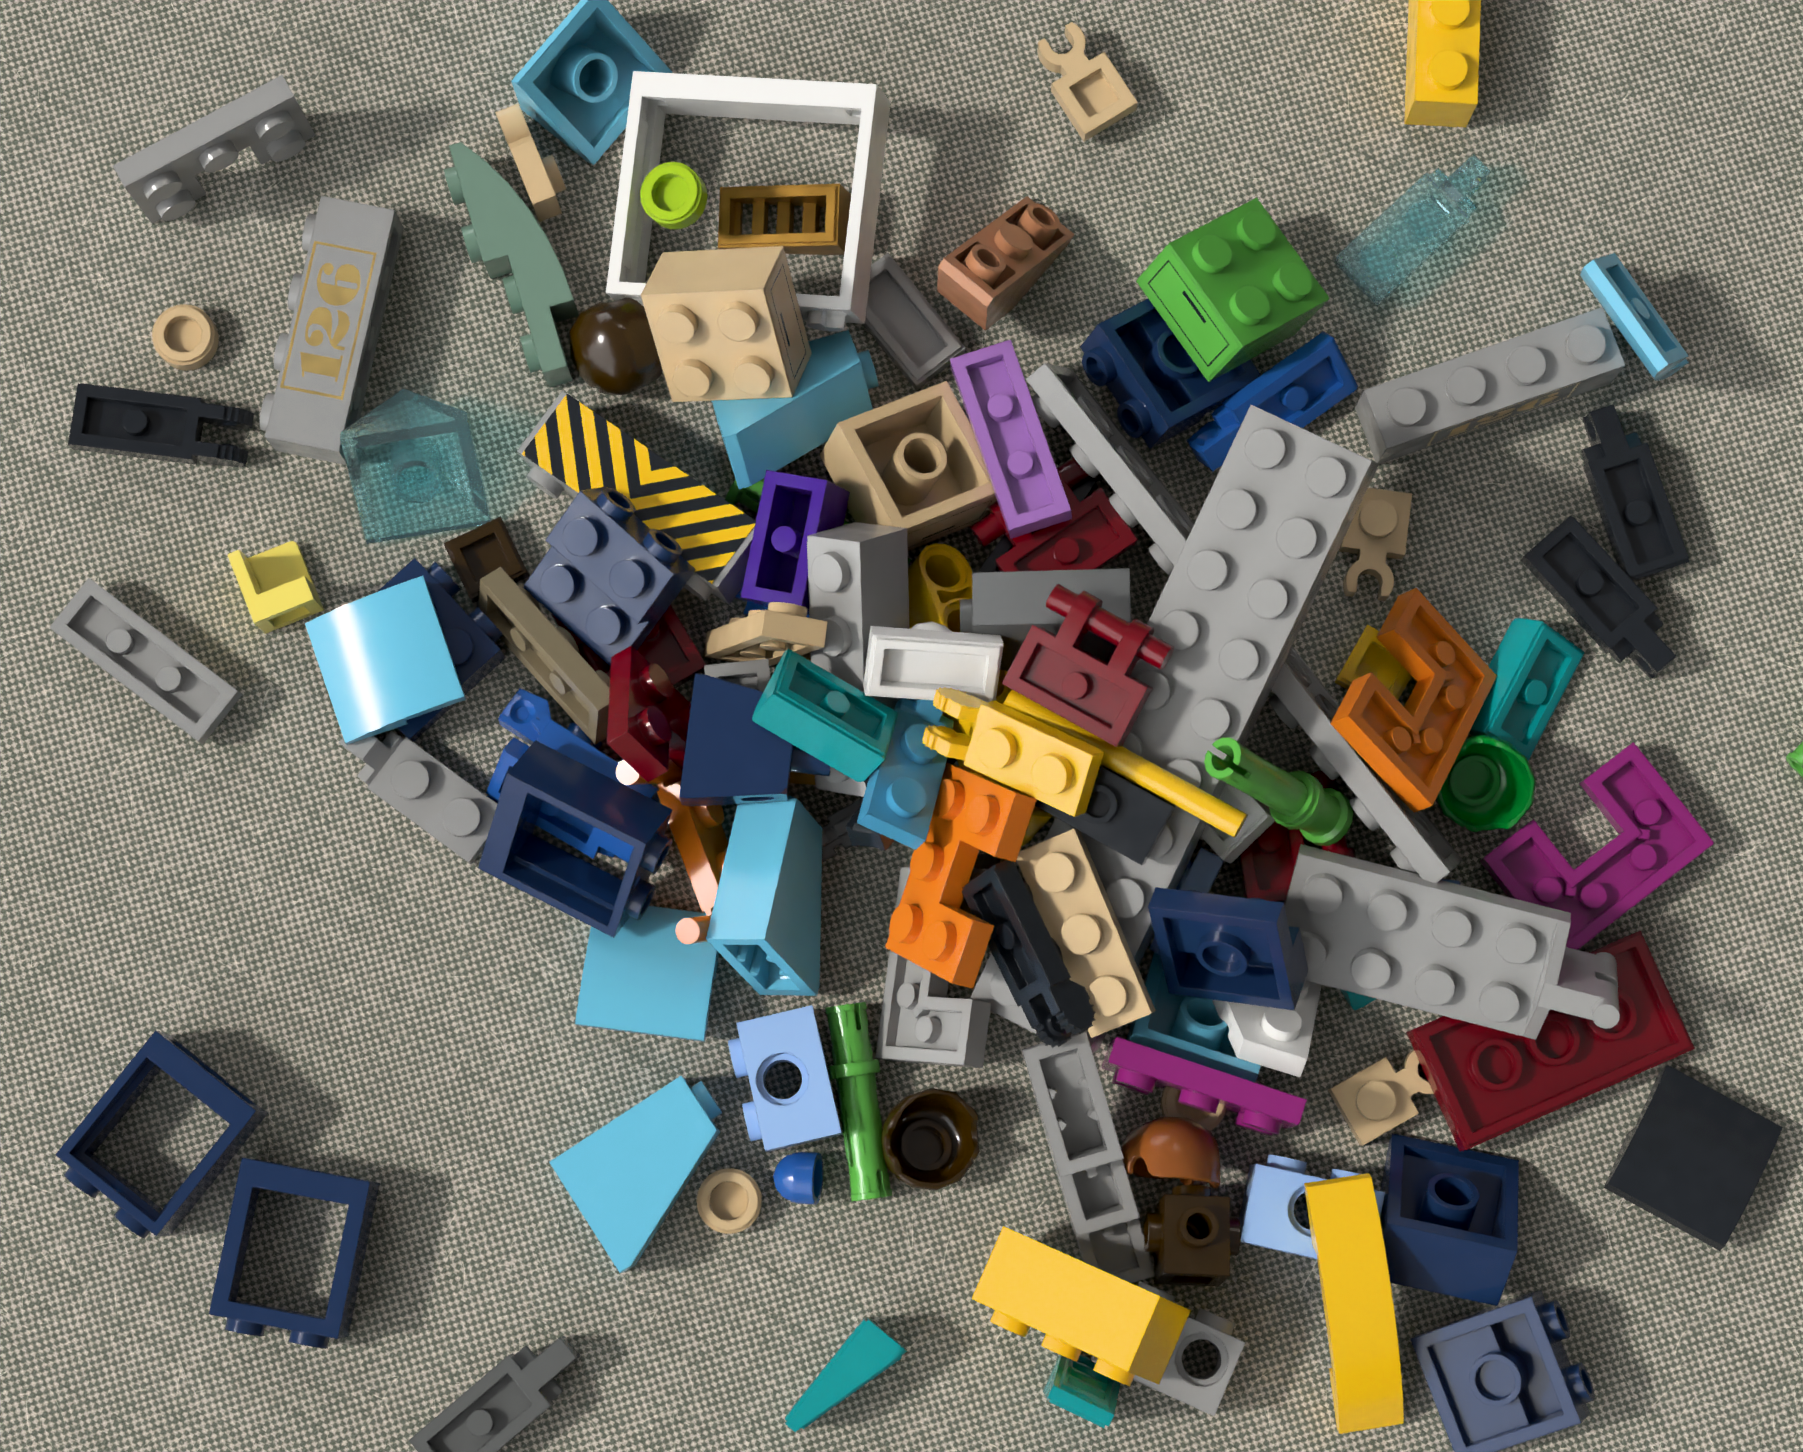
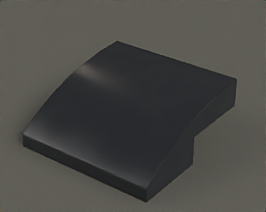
(1693, 1157)

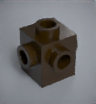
(1178, 1255)

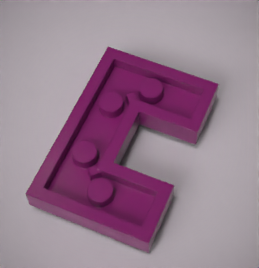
(1652, 845)
(1202, 1087)

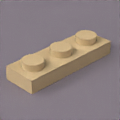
(766, 635)
(1086, 929)

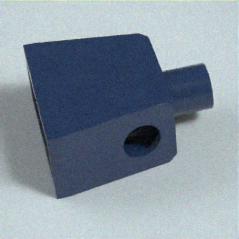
(731, 755)

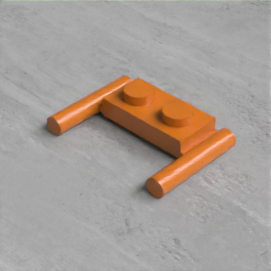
(699, 841)

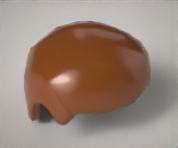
(1172, 1150)

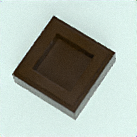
(482, 552)

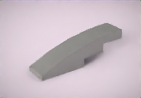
(1088, 1158)

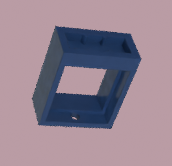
(558, 876)
(94, 1175)
(305, 1328)

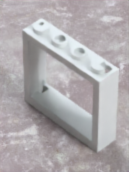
(753, 98)

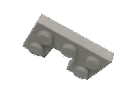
(165, 173)
(921, 1021)

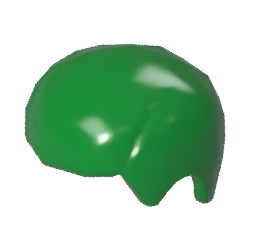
(1487, 785)

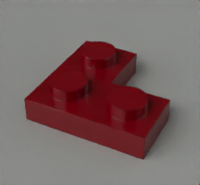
(645, 715)

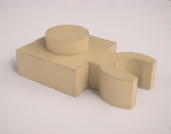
(1089, 89)
(538, 174)
(1377, 534)
(1379, 1097)

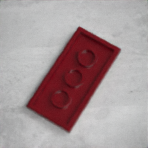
(1503, 1080)

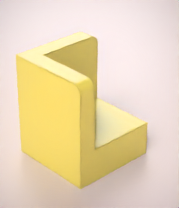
(276, 586)

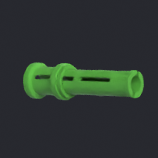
(1293, 797)

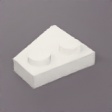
(1273, 1035)

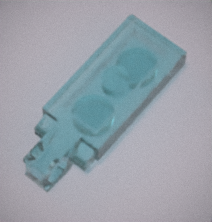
(1412, 230)

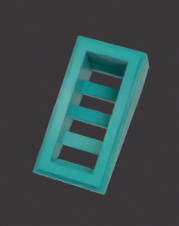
(857, 1362)
(1082, 1390)

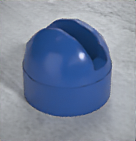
(800, 1177)

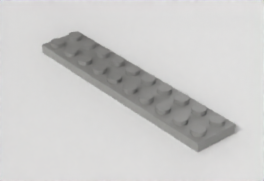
(1298, 692)

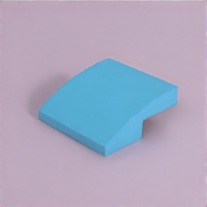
(1634, 316)
(385, 660)
(648, 979)

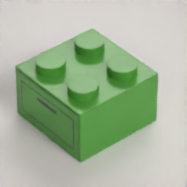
(1232, 289)

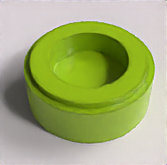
(673, 195)

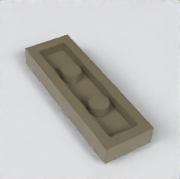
(547, 653)

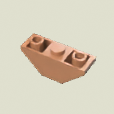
(1002, 262)

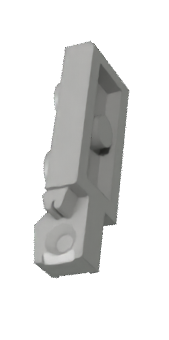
(426, 792)

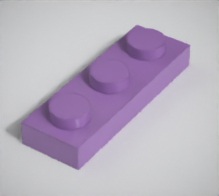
(1010, 439)

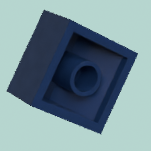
(1449, 1218)

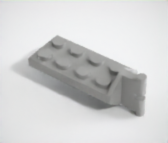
(1443, 946)

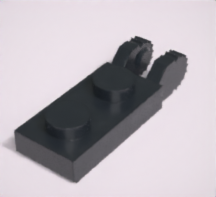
(153, 426)
(1029, 955)

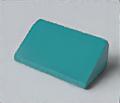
(1531, 677)
(826, 717)

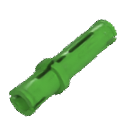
(858, 1100)

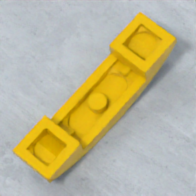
(1356, 1303)

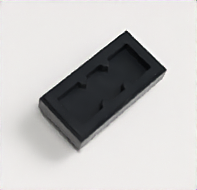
(1120, 816)

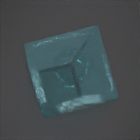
(414, 469)

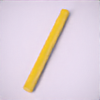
(1141, 770)

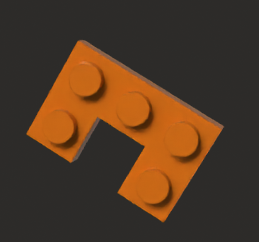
(1420, 741)
(928, 923)

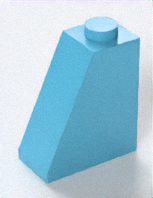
(780, 430)
(771, 899)
(639, 1166)

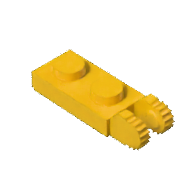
(1017, 751)

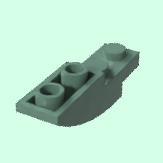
(513, 242)

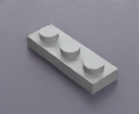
(145, 661)

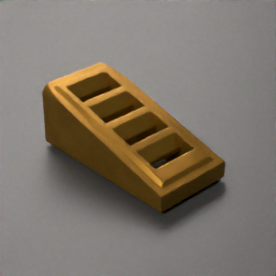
(786, 197)

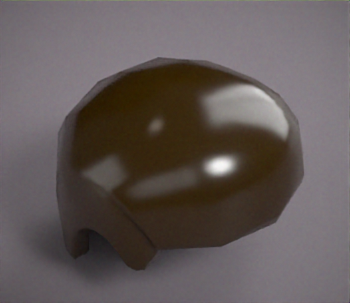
(615, 347)
(930, 1139)

